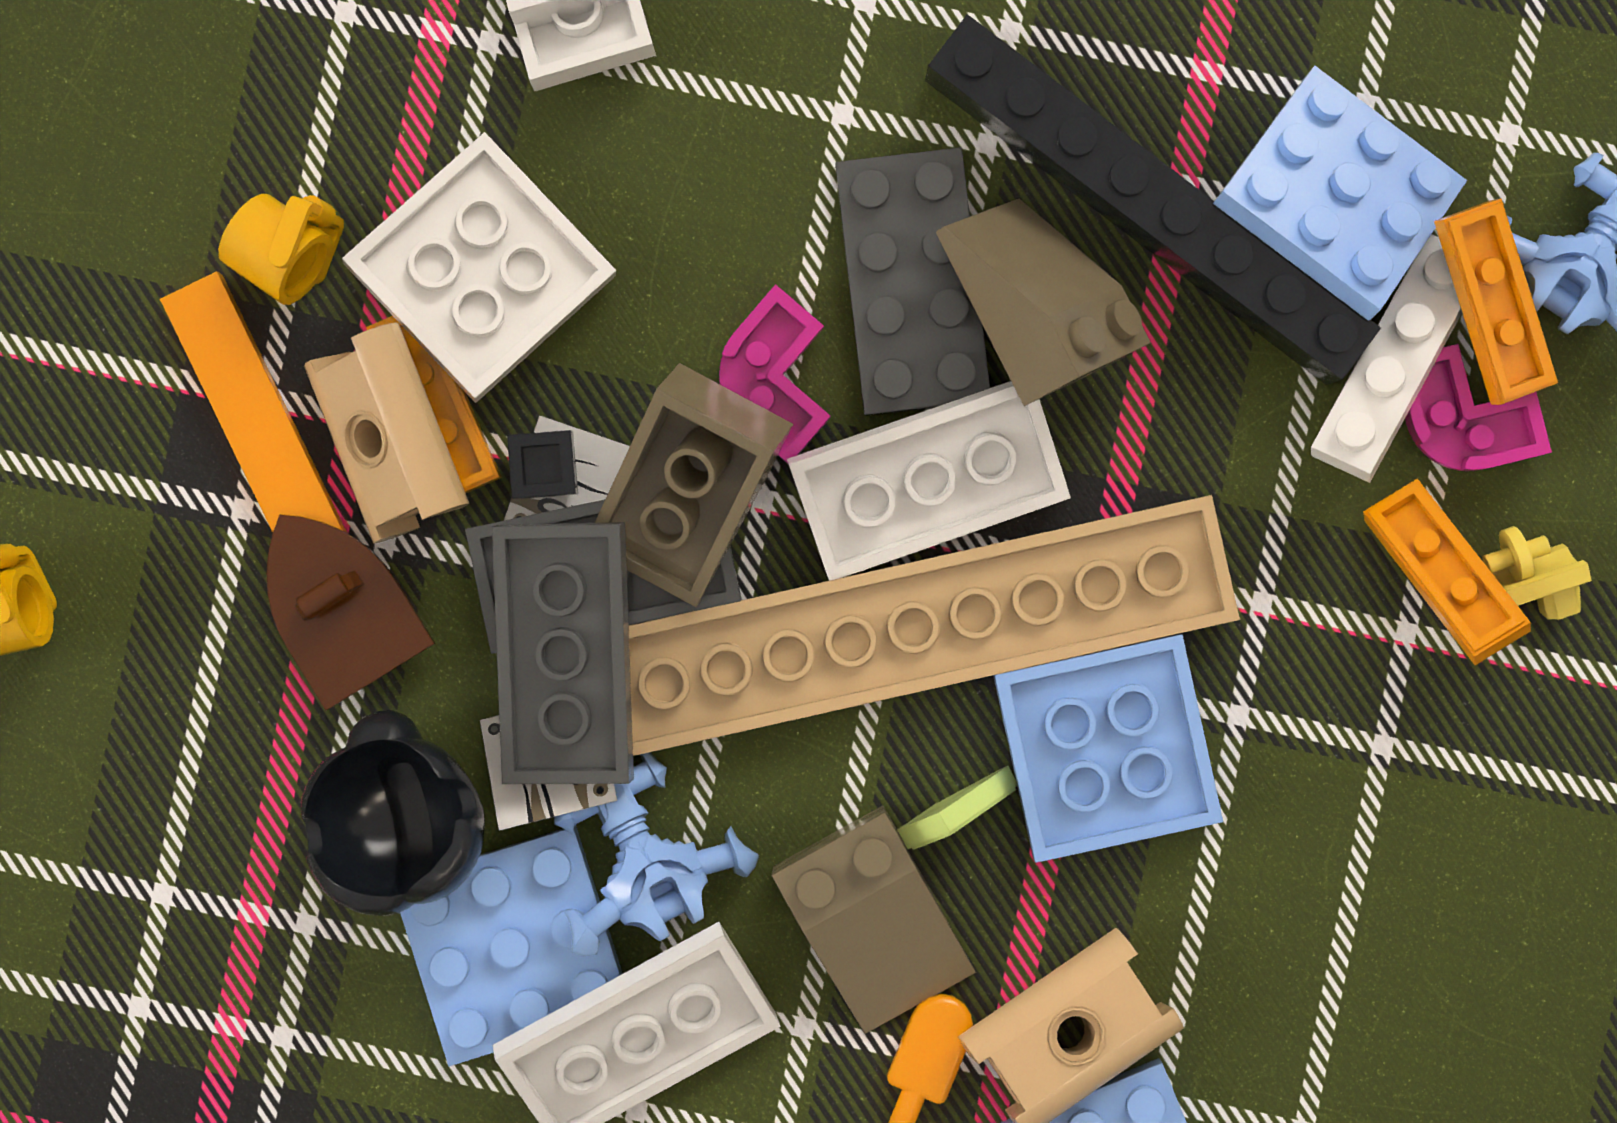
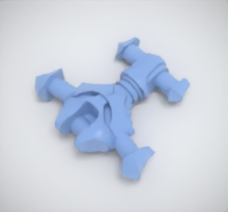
(1578, 272)
(651, 875)

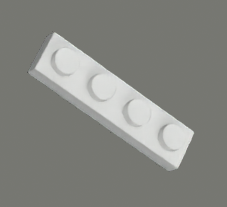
(1391, 367)

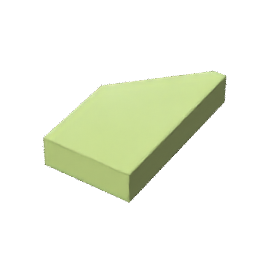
(958, 809)

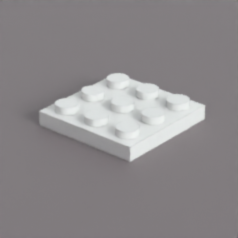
(479, 267)

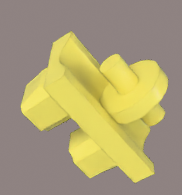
(1538, 572)

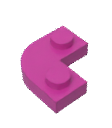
(761, 355)
(1471, 436)

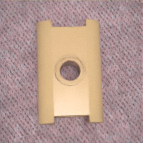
(386, 433)
(1117, 1022)

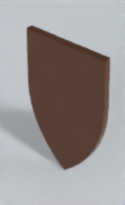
(338, 608)

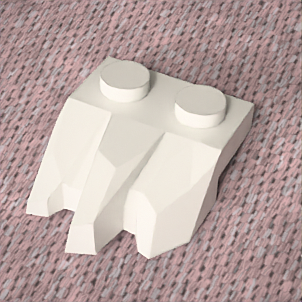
(578, 37)

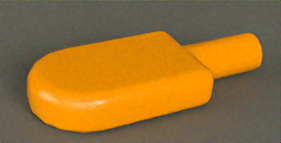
(928, 1055)

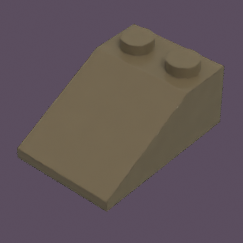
(1040, 299)
(691, 480)
(872, 919)

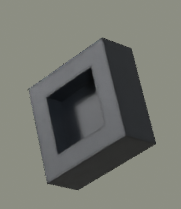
(542, 464)

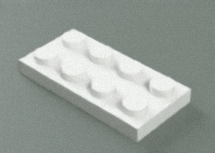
(928, 479)
(638, 1032)

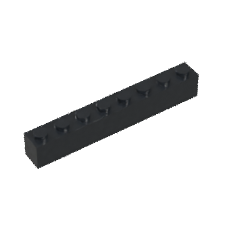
(1148, 201)

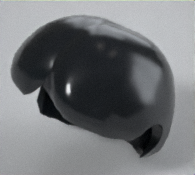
(390, 819)

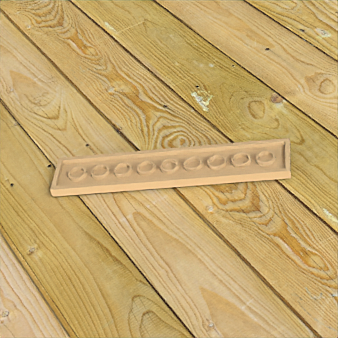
(928, 624)

